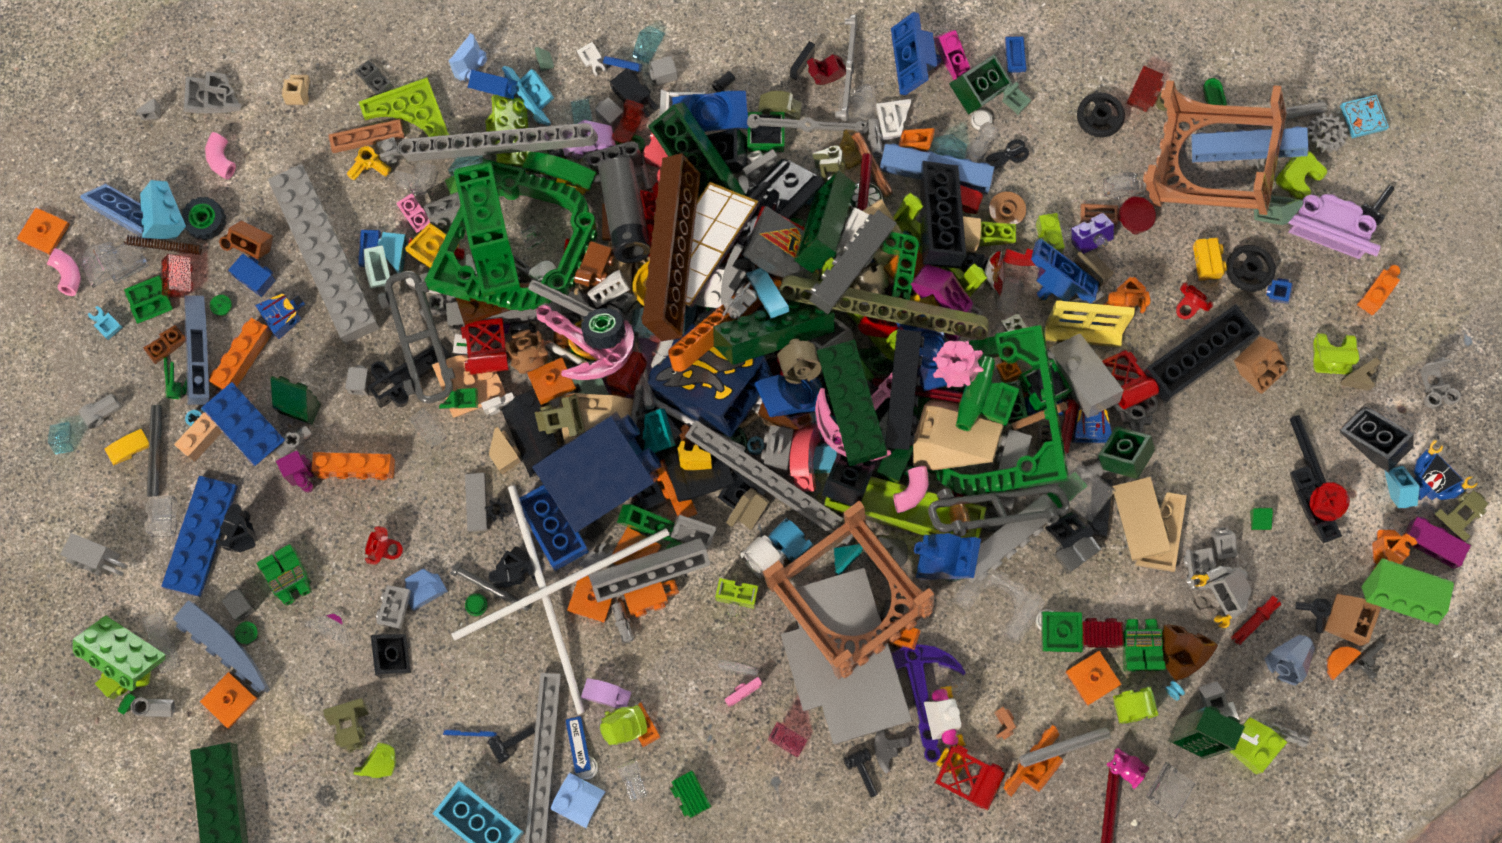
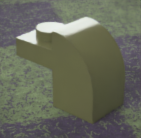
(780, 102)

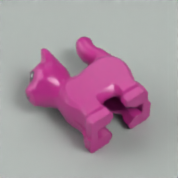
(1130, 769)

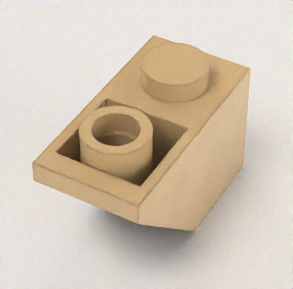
(502, 453)

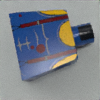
(280, 313)
(1092, 429)

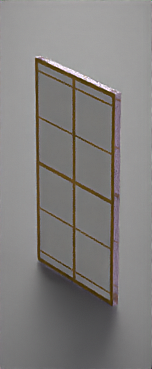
(718, 223)

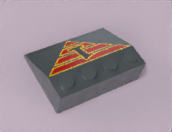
(775, 245)

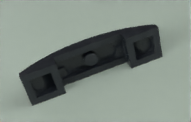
(1304, 485)

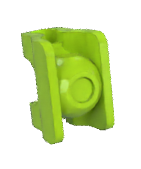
(1294, 172)
(1334, 359)

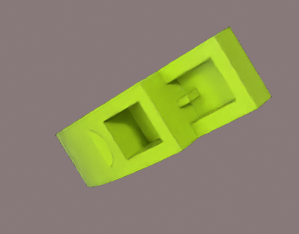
(997, 234)

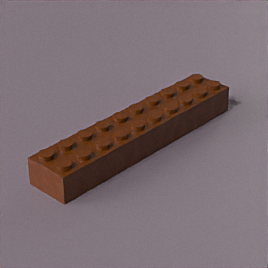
(671, 248)

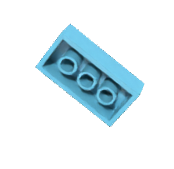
(475, 818)

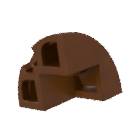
(1184, 651)

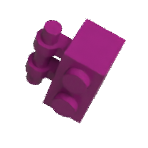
(297, 470)

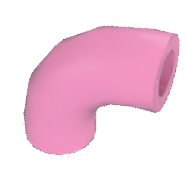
(216, 158)
(68, 270)
(914, 492)

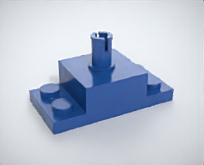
(913, 53)
(1061, 275)
(947, 557)

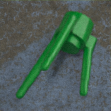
(173, 389)

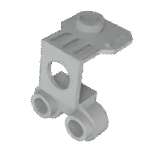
(1438, 391)

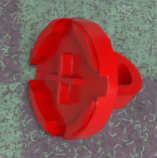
(1194, 299)
(1329, 501)
(378, 545)

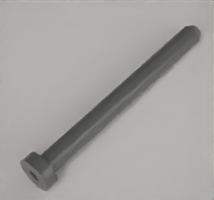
(457, 570)

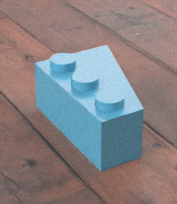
(160, 212)

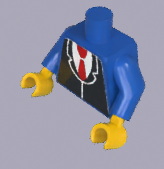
(1437, 478)

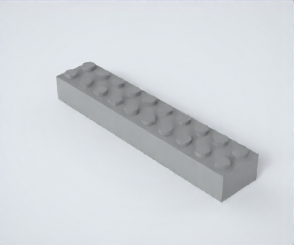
(323, 254)

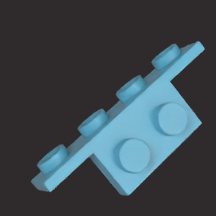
(533, 92)

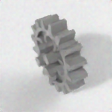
(1338, 134)

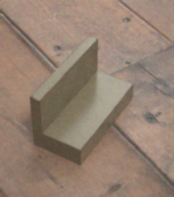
(1094, 266)
(748, 509)

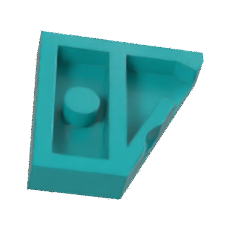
(657, 431)

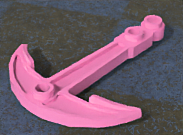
(607, 359)
(830, 429)

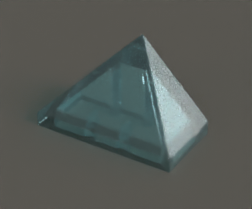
(647, 43)
(948, 146)
(463, 162)

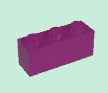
(1437, 542)

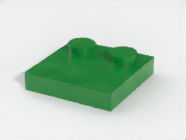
(1061, 631)

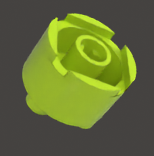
(1135, 706)

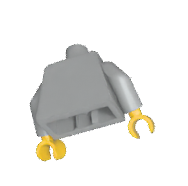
(1230, 590)

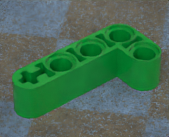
(903, 255)

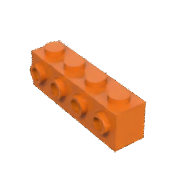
(241, 354)
(353, 465)

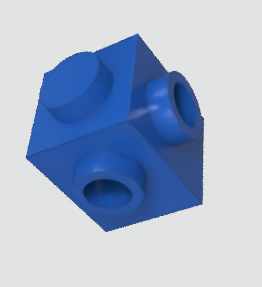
(1280, 291)

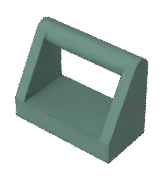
(1278, 212)

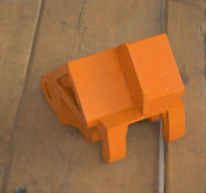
(1130, 294)
(1391, 546)

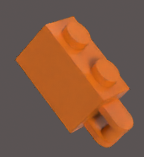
(1379, 290)
(650, 598)

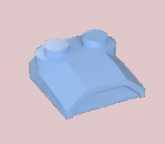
(467, 58)
(577, 800)

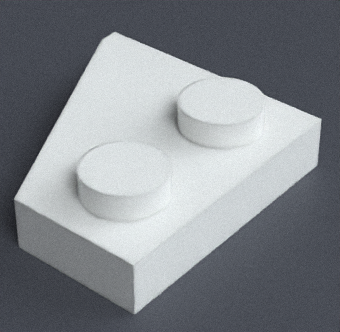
(892, 117)

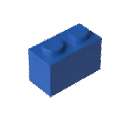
(252, 275)

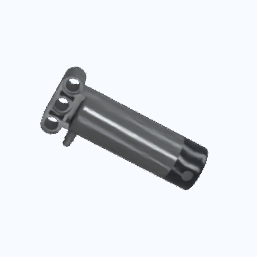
(622, 200)

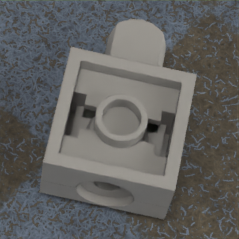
(777, 450)
(91, 556)

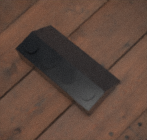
(523, 426)

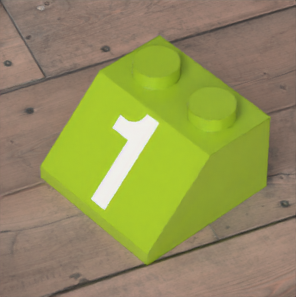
(1258, 746)

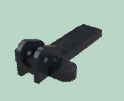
(384, 377)

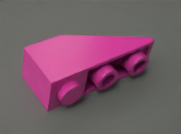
(952, 53)

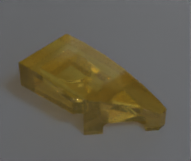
(851, 154)

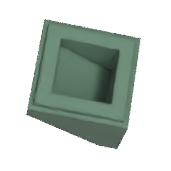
(544, 59)

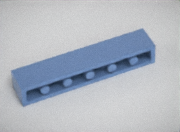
(1247, 144)
(908, 163)

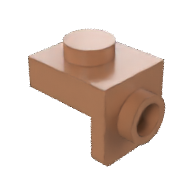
(1005, 718)

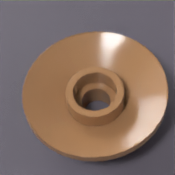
(1007, 201)

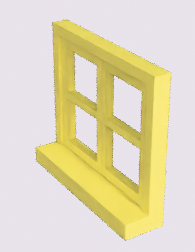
(1093, 334)

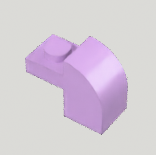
(605, 693)

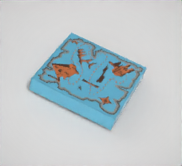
(1364, 116)

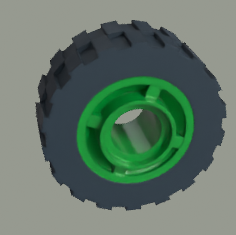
(196, 210)
(603, 328)

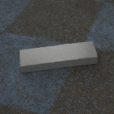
(476, 502)

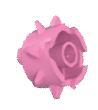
(957, 363)

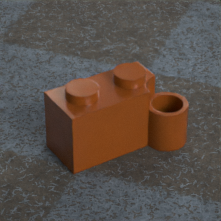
(247, 239)
(594, 265)

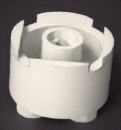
(761, 555)

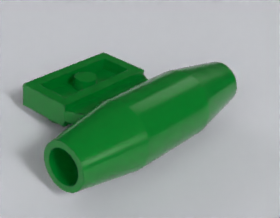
(983, 396)

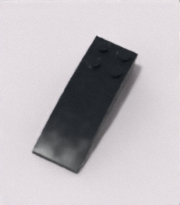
(941, 216)

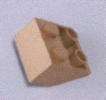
(1261, 364)
(1352, 619)

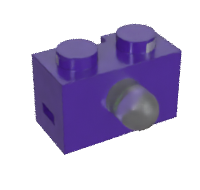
(1092, 235)

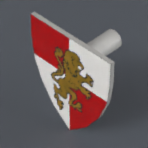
(995, 272)

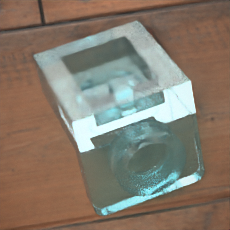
(59, 438)

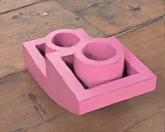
(413, 212)

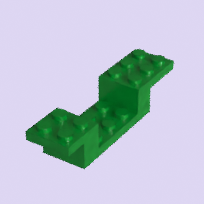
(486, 229)

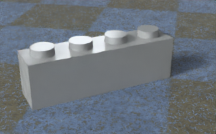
(1015, 446)

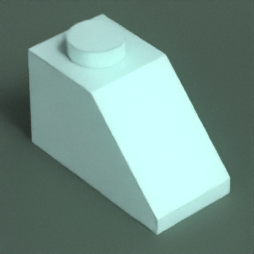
(376, 267)

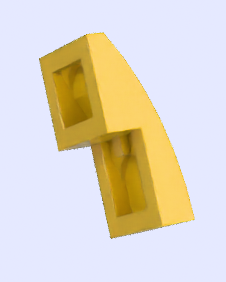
(127, 446)

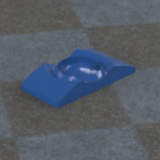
(717, 110)
(932, 344)
(788, 398)

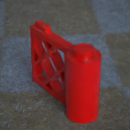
(485, 360)
(1136, 389)
(985, 784)

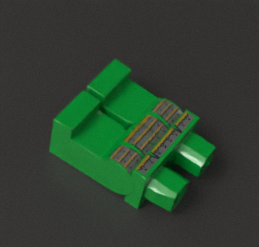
(288, 580)
(1142, 647)

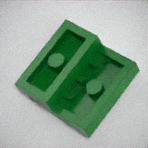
(147, 299)

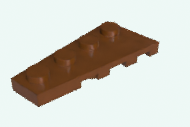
(475, 310)

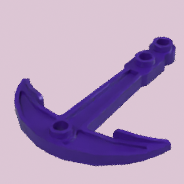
(916, 675)

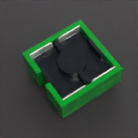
(766, 137)
(1032, 382)

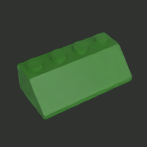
(1408, 591)

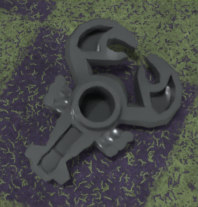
(1137, 416)

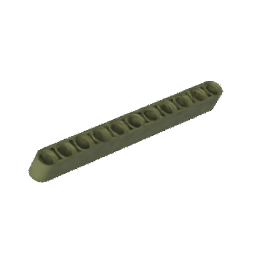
(893, 312)

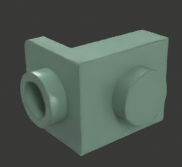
(1015, 98)

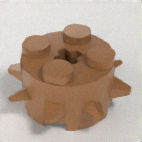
(527, 351)

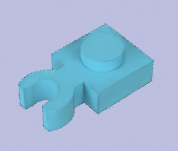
(105, 323)

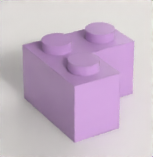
(604, 140)

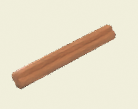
(875, 170)

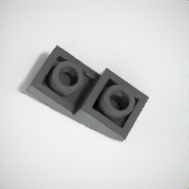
(373, 78)

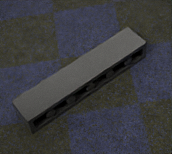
(852, 262)

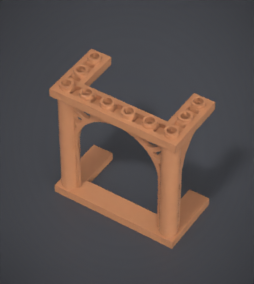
(1185, 110)
(842, 661)

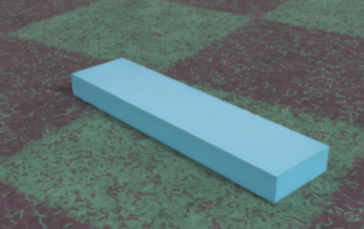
(767, 292)

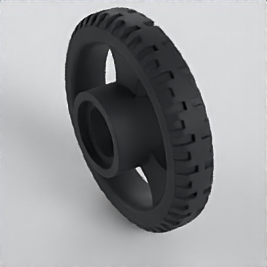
(1101, 107)
(1251, 252)

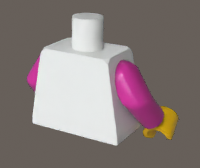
(944, 717)

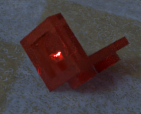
(630, 122)

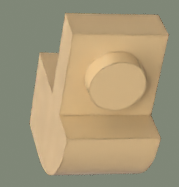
(296, 90)
(972, 232)

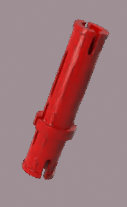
(1262, 614)

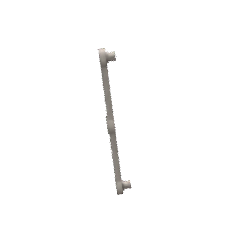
(844, 114)
(755, 121)

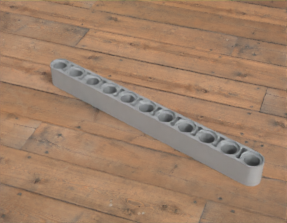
(504, 146)

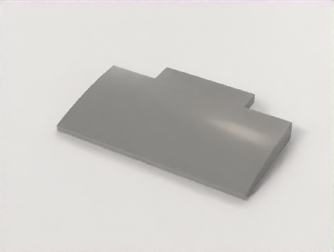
(873, 693)

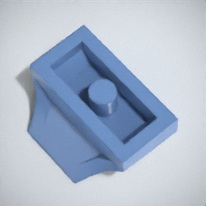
(424, 588)

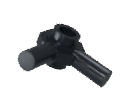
(1320, 608)

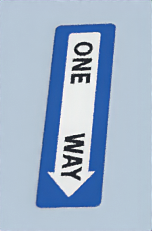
(578, 744)

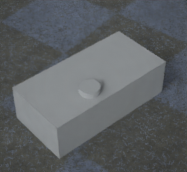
(1087, 376)

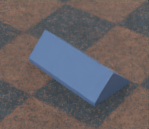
(116, 207)

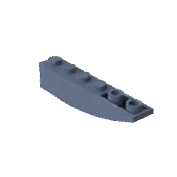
(196, 351)
(220, 643)

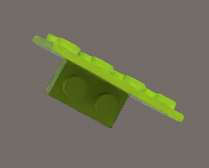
(508, 115)

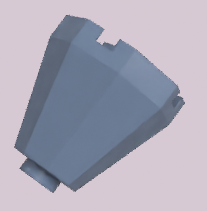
(1291, 659)

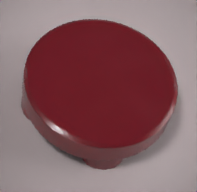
(1137, 215)

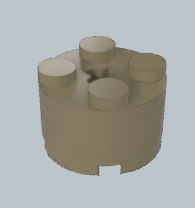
(872, 279)
(799, 361)

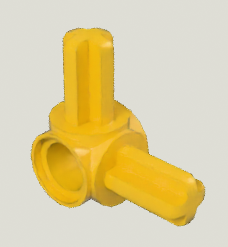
(362, 164)

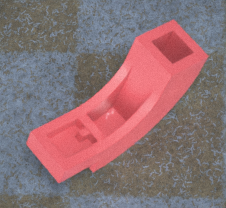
(801, 456)

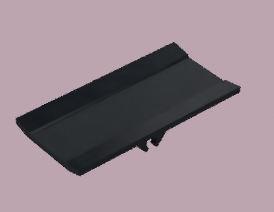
(789, 192)
(695, 483)

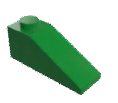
(644, 521)

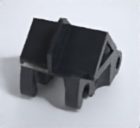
(238, 530)
(511, 569)

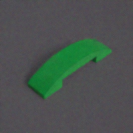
(559, 168)

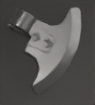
(887, 749)

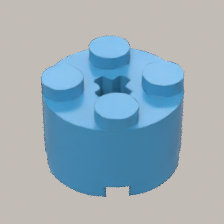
(790, 540)

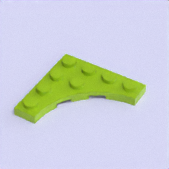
(410, 103)

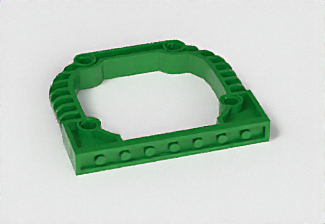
(450, 277)
(1050, 461)

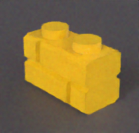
(1209, 259)

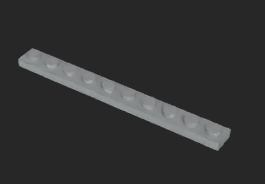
(765, 478)
(543, 758)

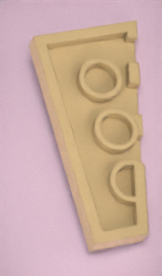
(1172, 514)

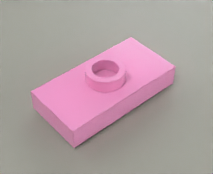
(742, 691)

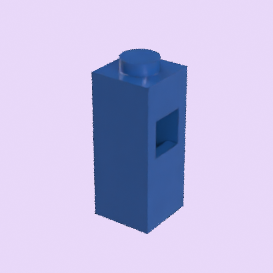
(492, 84)

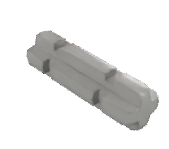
(1290, 735)

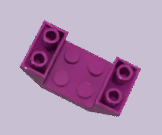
(945, 289)

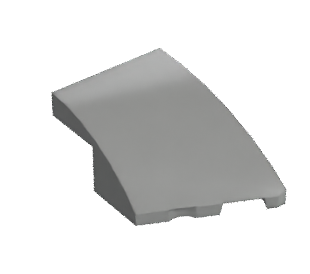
(210, 94)
(732, 275)

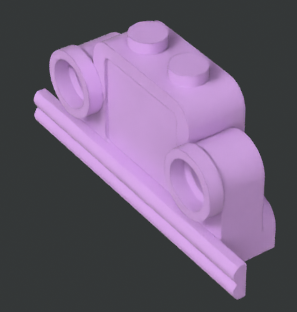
(1335, 225)

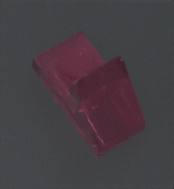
(787, 739)

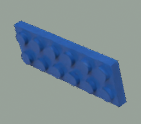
(197, 537)

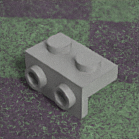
(1198, 564)

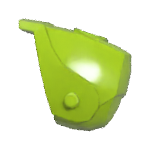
(623, 725)
(379, 763)

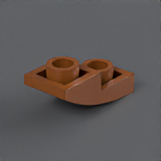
(165, 345)

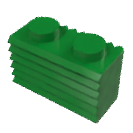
(691, 795)

